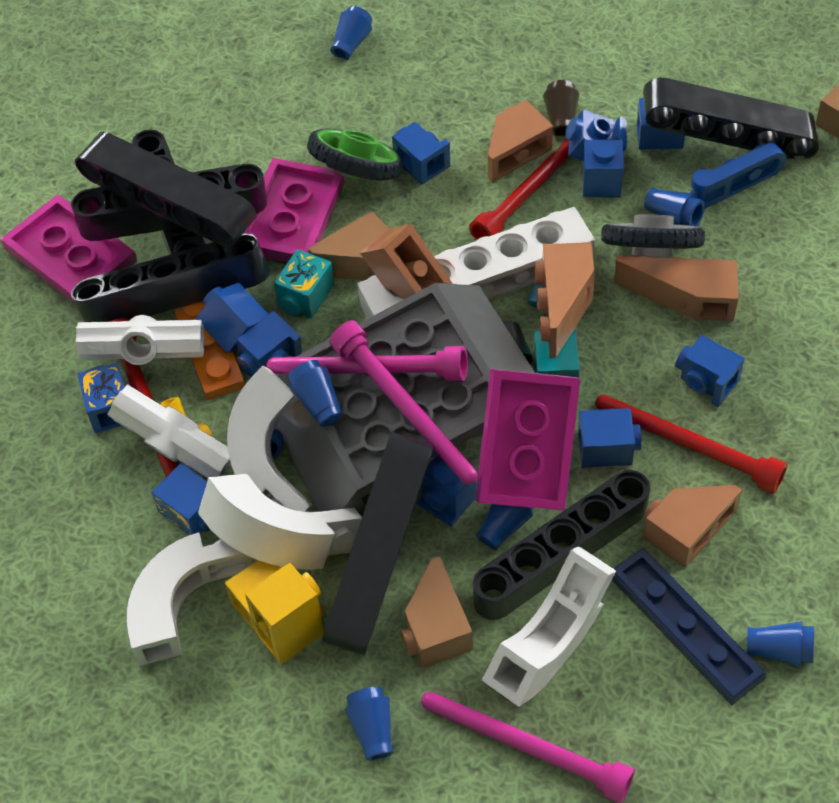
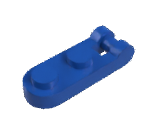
(738, 174)

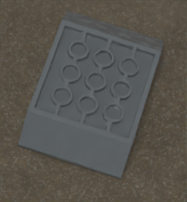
(345, 456)

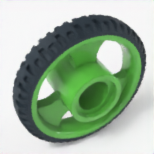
(355, 154)

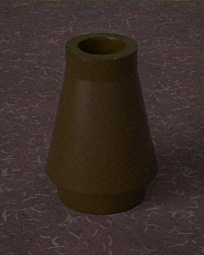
(561, 104)

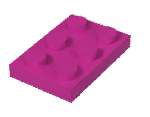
(296, 209)
(56, 251)
(527, 439)

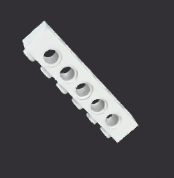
(493, 262)

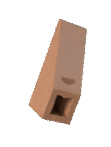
(689, 286)
(566, 291)

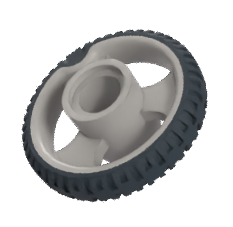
(653, 235)

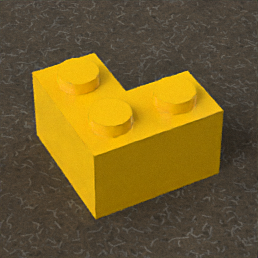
(278, 606)

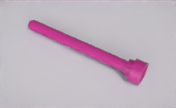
(351, 342)
(450, 364)
(610, 778)

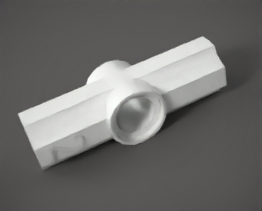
(115, 339)
(170, 433)

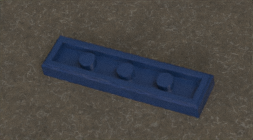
(688, 626)

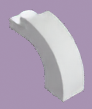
(250, 434)
(272, 532)
(165, 586)
(544, 644)

